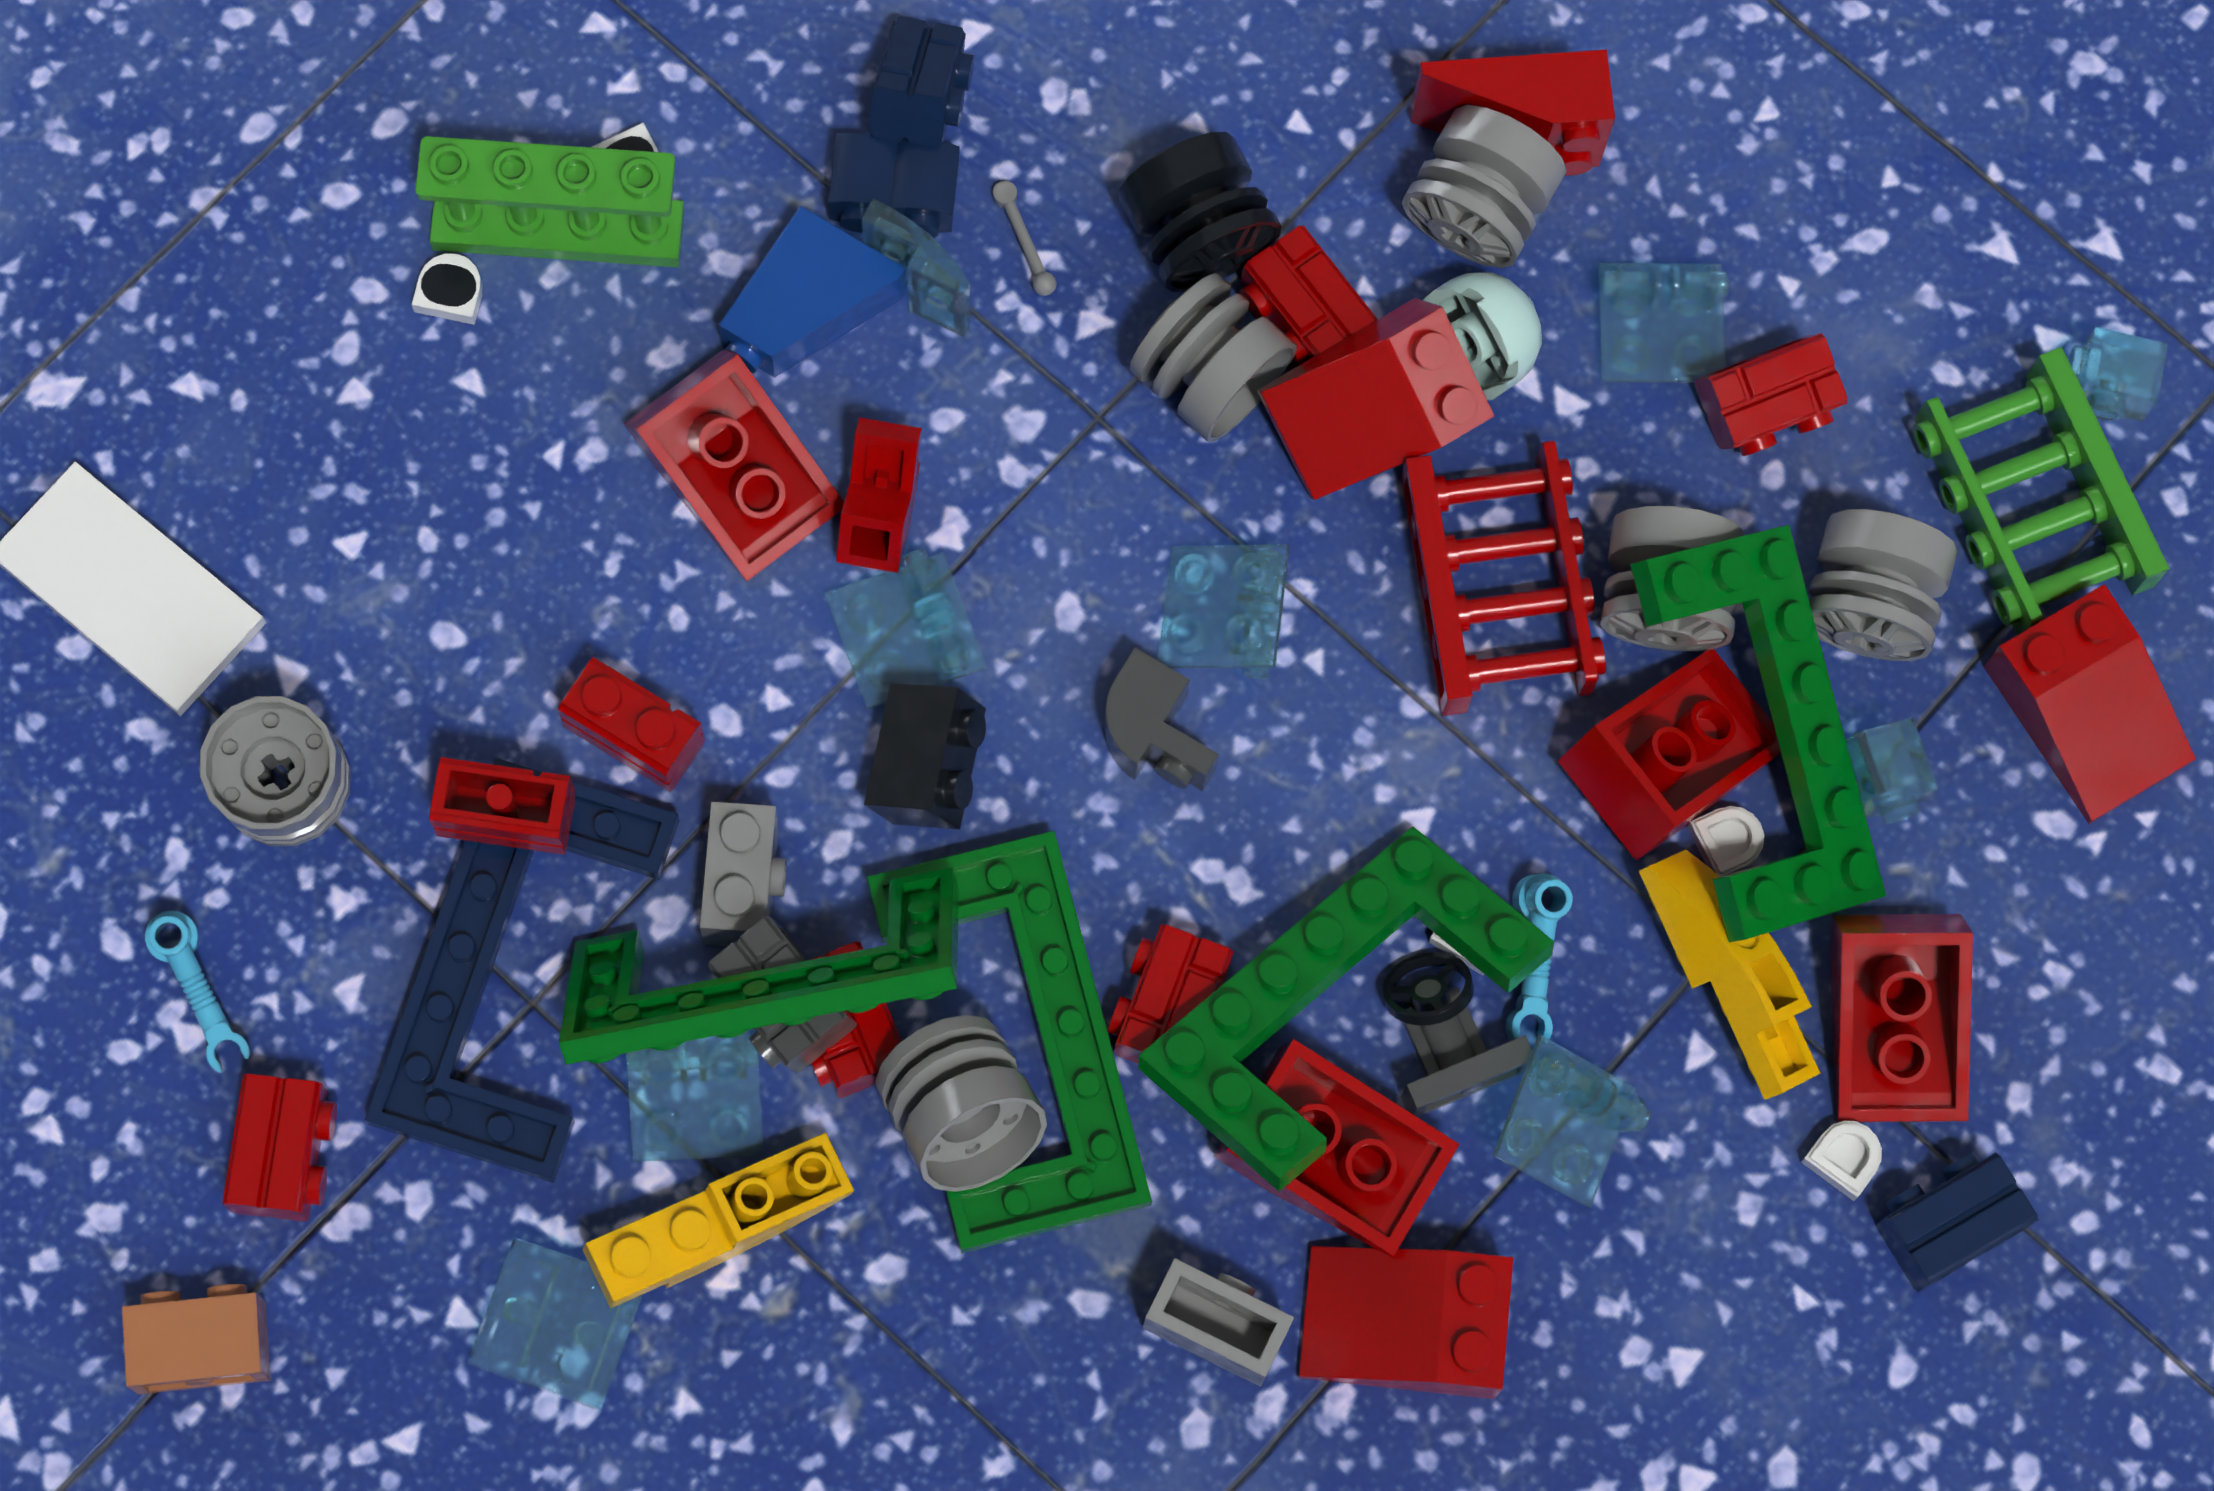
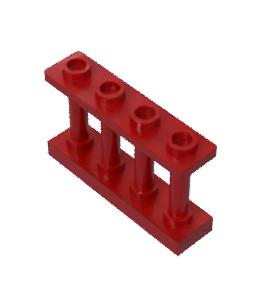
(1452, 614)

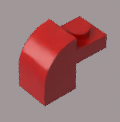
(879, 495)

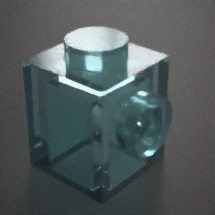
(2119, 373)
(1891, 770)

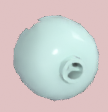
(1493, 327)

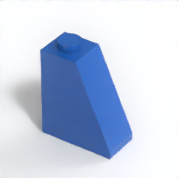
(808, 295)

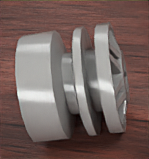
(1484, 186)
(1201, 347)
(1651, 533)
(1880, 584)
(252, 742)
(960, 1103)

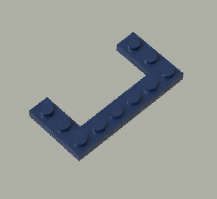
(417, 1082)

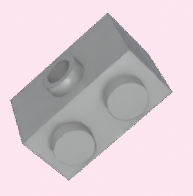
(740, 870)
(1218, 1321)

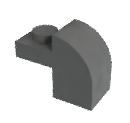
(1139, 728)

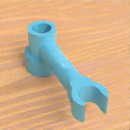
(188, 973)
(1534, 988)

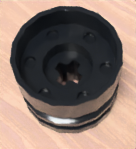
(1199, 210)

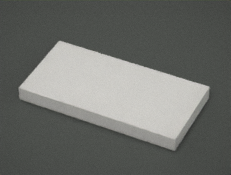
(128, 588)

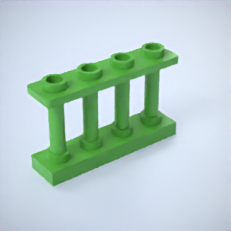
(551, 201)
(2076, 445)

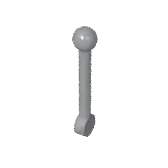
(1005, 197)

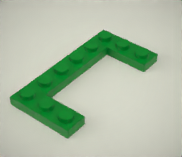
(1840, 855)
(611, 1018)
(1203, 1051)
(1105, 1164)

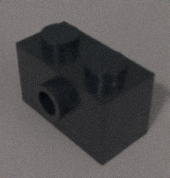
(925, 756)

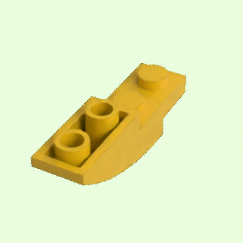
(1748, 975)
(718, 1222)

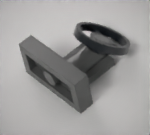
(1447, 1035)

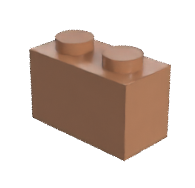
(195, 1341)

